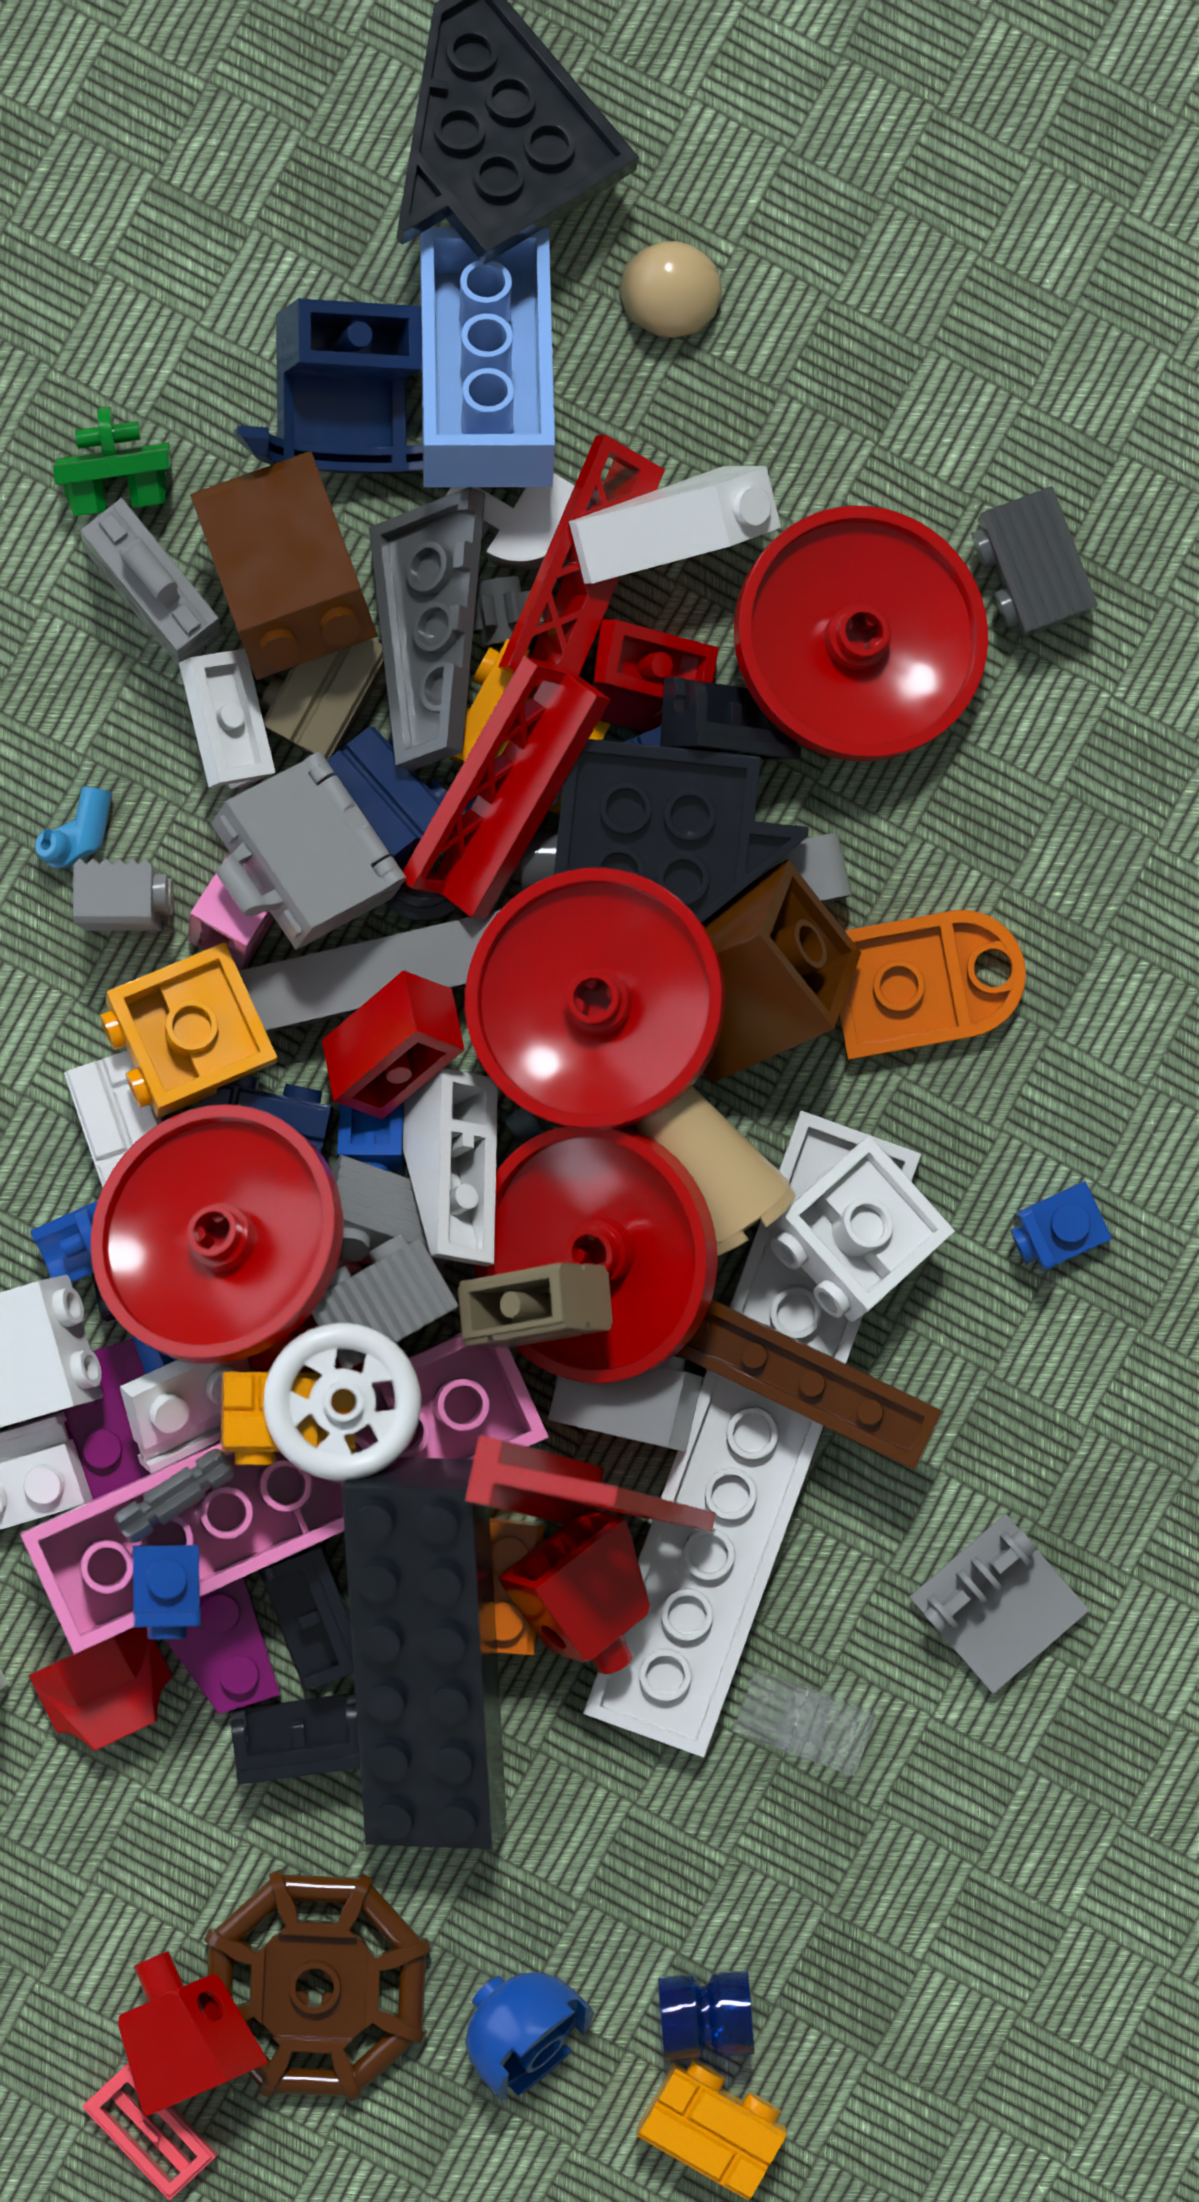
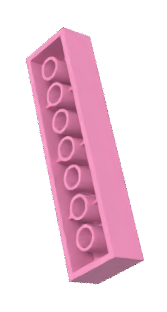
(269, 1508)

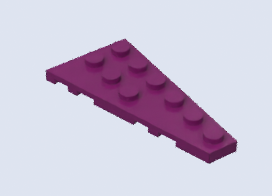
(228, 1649)

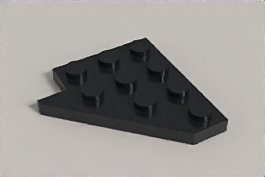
(501, 133)
(670, 819)

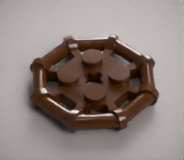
(344, 1960)

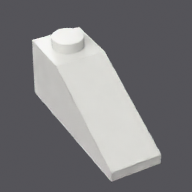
(676, 522)
(453, 1163)

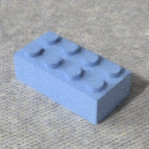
(486, 364)

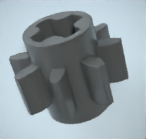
(498, 609)

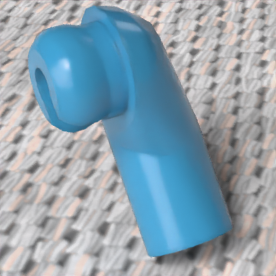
(80, 836)

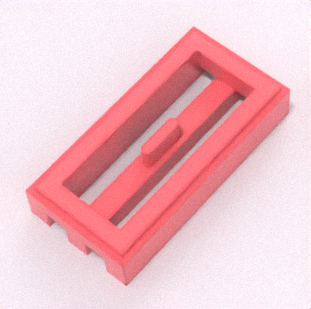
(175, 2120)

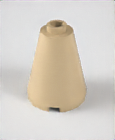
(727, 1168)

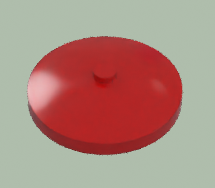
(860, 633)
(595, 998)
(617, 1205)
(216, 1234)

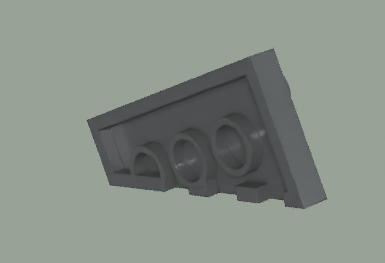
(426, 618)

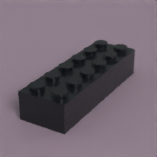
(424, 1656)

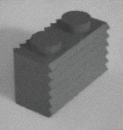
(1034, 562)

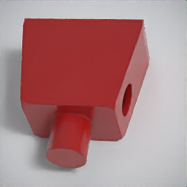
(582, 1590)
(184, 2036)

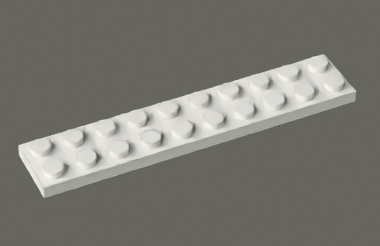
(746, 1467)

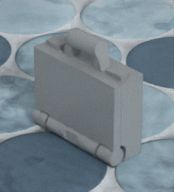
(150, 583)
(304, 852)

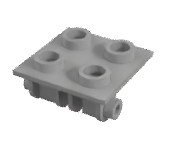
(999, 1603)

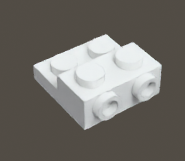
(858, 1231)

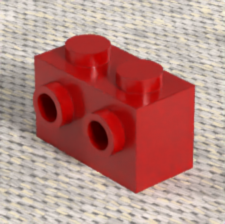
(392, 1044)

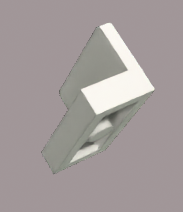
(227, 718)

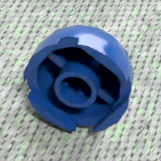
(522, 2029)

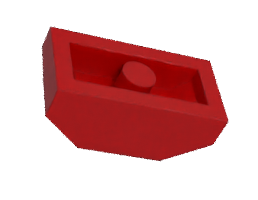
(633, 669)
(105, 1688)

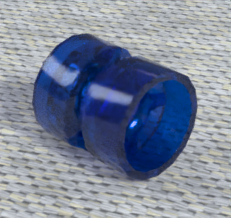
(706, 2015)

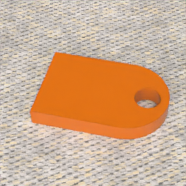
(921, 983)

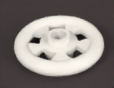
(287, 1409)

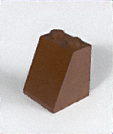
(283, 565)
(781, 968)

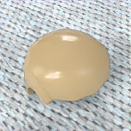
(670, 289)

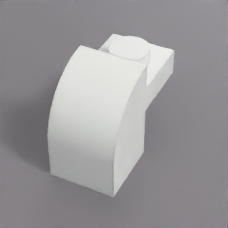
(527, 528)

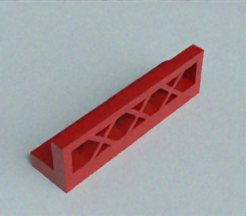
(578, 607)
(510, 789)

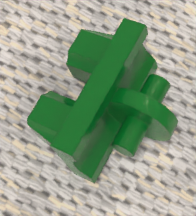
(85, 472)

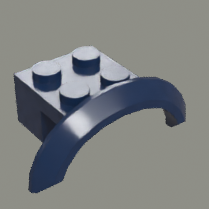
(343, 387)

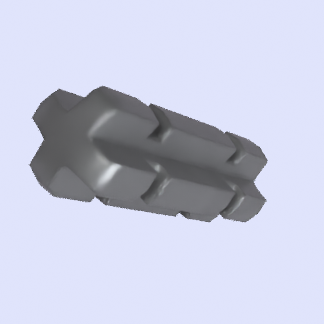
(174, 1495)

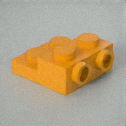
(187, 1030)

